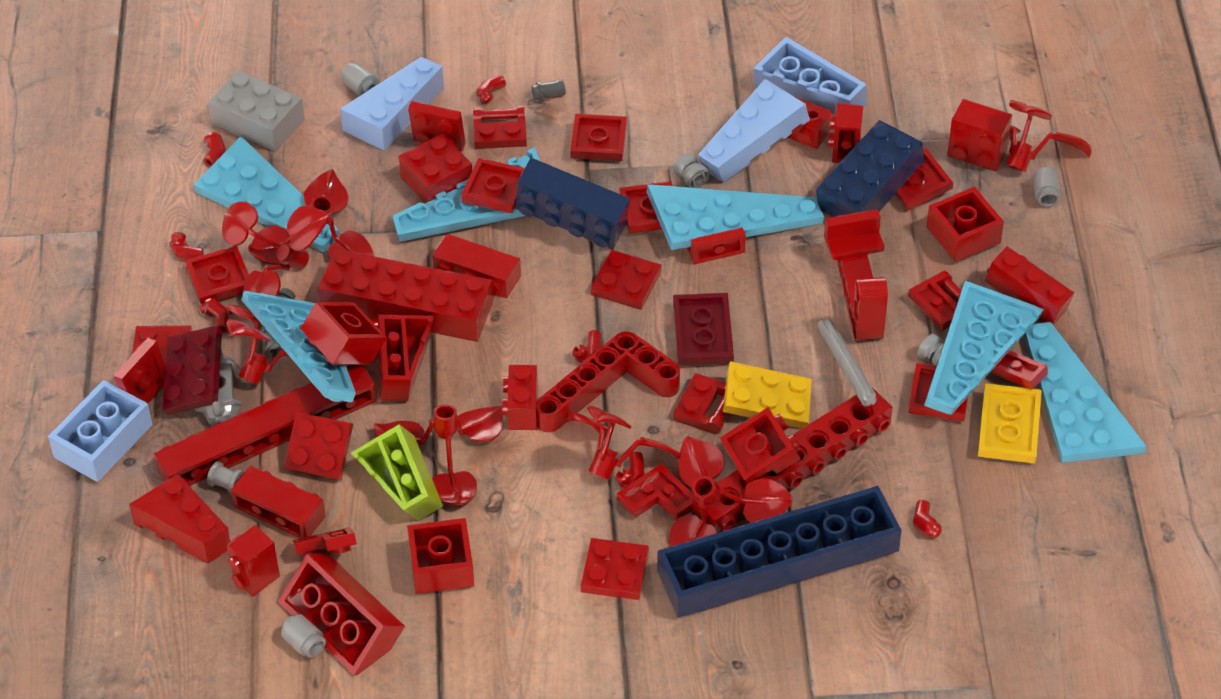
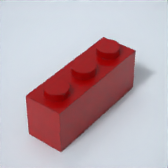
(479, 261)
(1026, 282)
(278, 502)

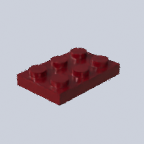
(703, 329)
(192, 370)

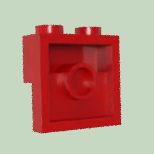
(761, 445)

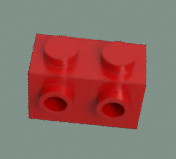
(816, 129)
(847, 130)
(522, 396)
(253, 561)

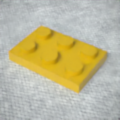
(755, 389)
(1009, 423)

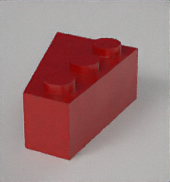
(401, 353)
(182, 517)

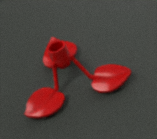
(1021, 152)
(324, 194)
(303, 226)
(255, 363)
(477, 424)
(605, 458)
(697, 468)

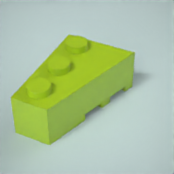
(401, 470)

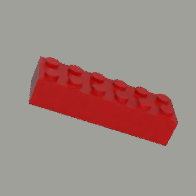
(401, 288)

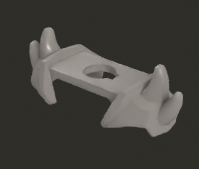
(226, 406)

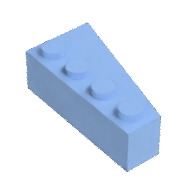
(809, 77)
(383, 110)
(752, 130)

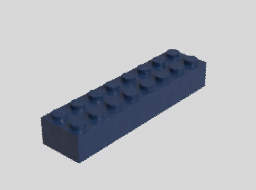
(778, 551)

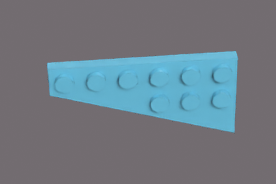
(249, 178)
(701, 212)
(449, 213)
(283, 321)

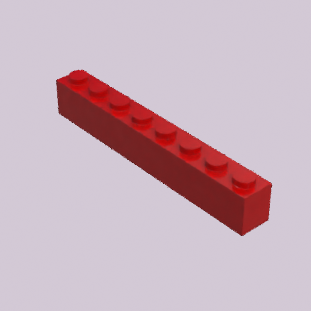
(257, 429)

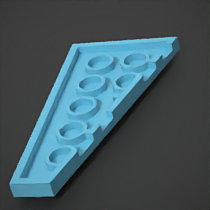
(977, 340)
(1078, 409)

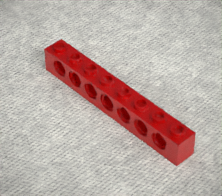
(820, 444)

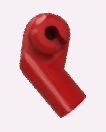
(489, 85)
(216, 147)
(181, 248)
(215, 308)
(593, 345)
(634, 472)
(924, 522)

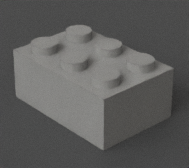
(256, 111)

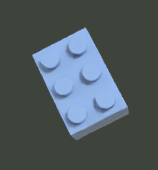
(100, 430)

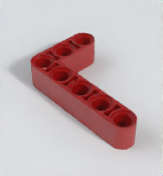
(864, 297)
(619, 355)

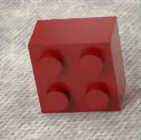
(979, 135)
(434, 167)
(965, 224)
(343, 333)
(440, 555)

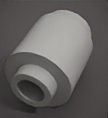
(358, 78)
(1047, 186)
(303, 636)

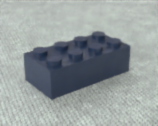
(871, 172)
(572, 203)

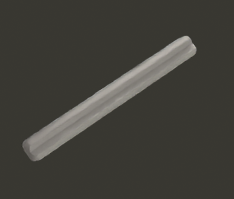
(847, 362)

